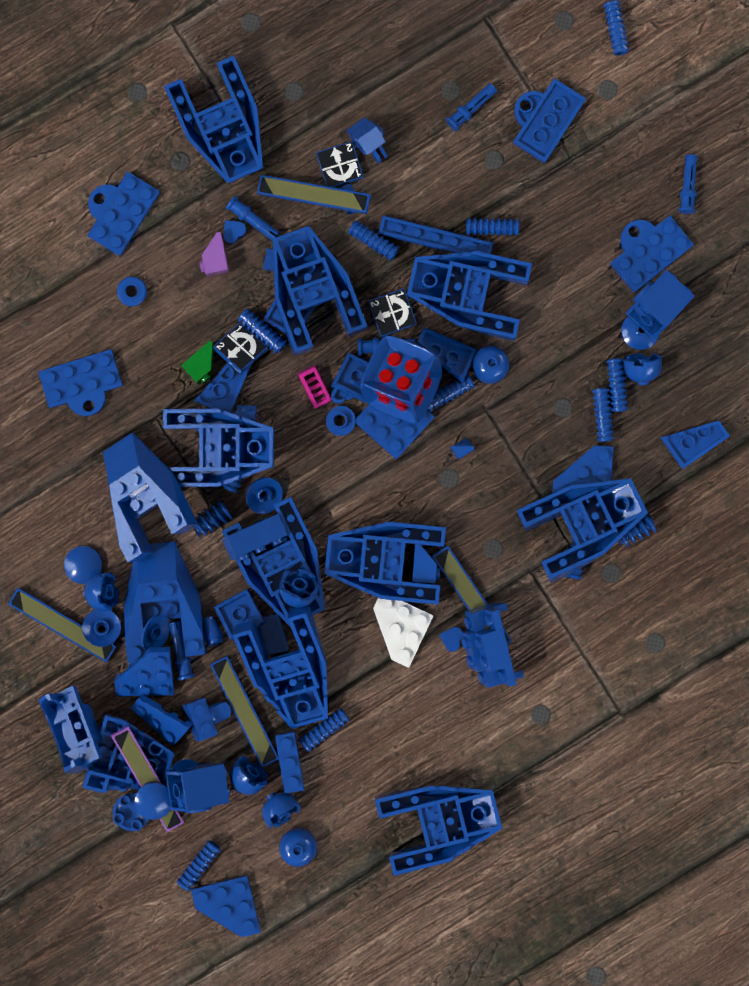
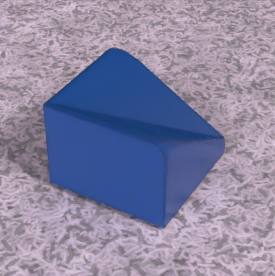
(269, 263)
(462, 448)

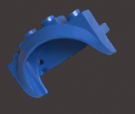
(488, 647)
(72, 729)

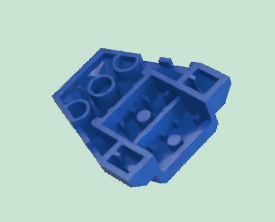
(112, 770)

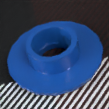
(122, 291)
(349, 423)

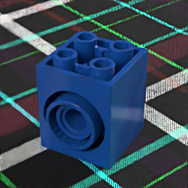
(659, 303)
(197, 787)

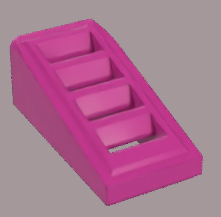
(312, 369)

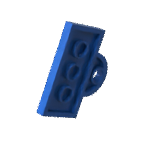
(546, 119)
(120, 212)
(649, 251)
(81, 382)

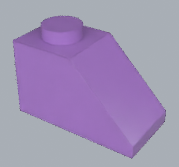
(214, 257)

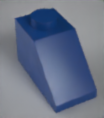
(424, 567)

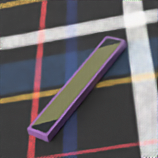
(142, 769)

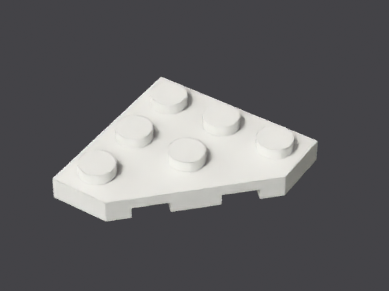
(402, 628)

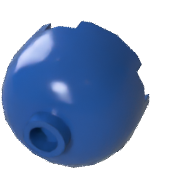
(642, 368)
(485, 371)
(298, 588)
(101, 592)
(247, 777)
(279, 808)
(289, 846)

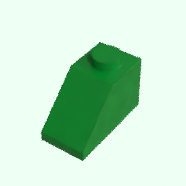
(200, 364)

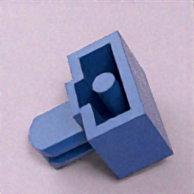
(368, 138)
(205, 717)

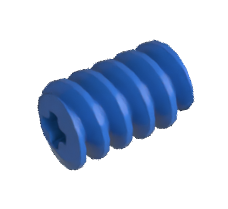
(212, 518)
(637, 531)

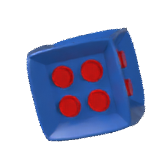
(401, 379)

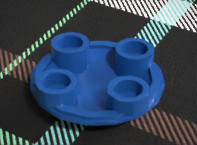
(82, 564)
(152, 801)
(126, 815)

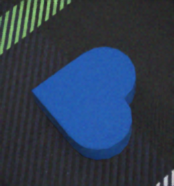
(233, 231)
(339, 397)
(451, 638)

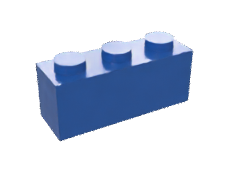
(255, 538)
(290, 761)

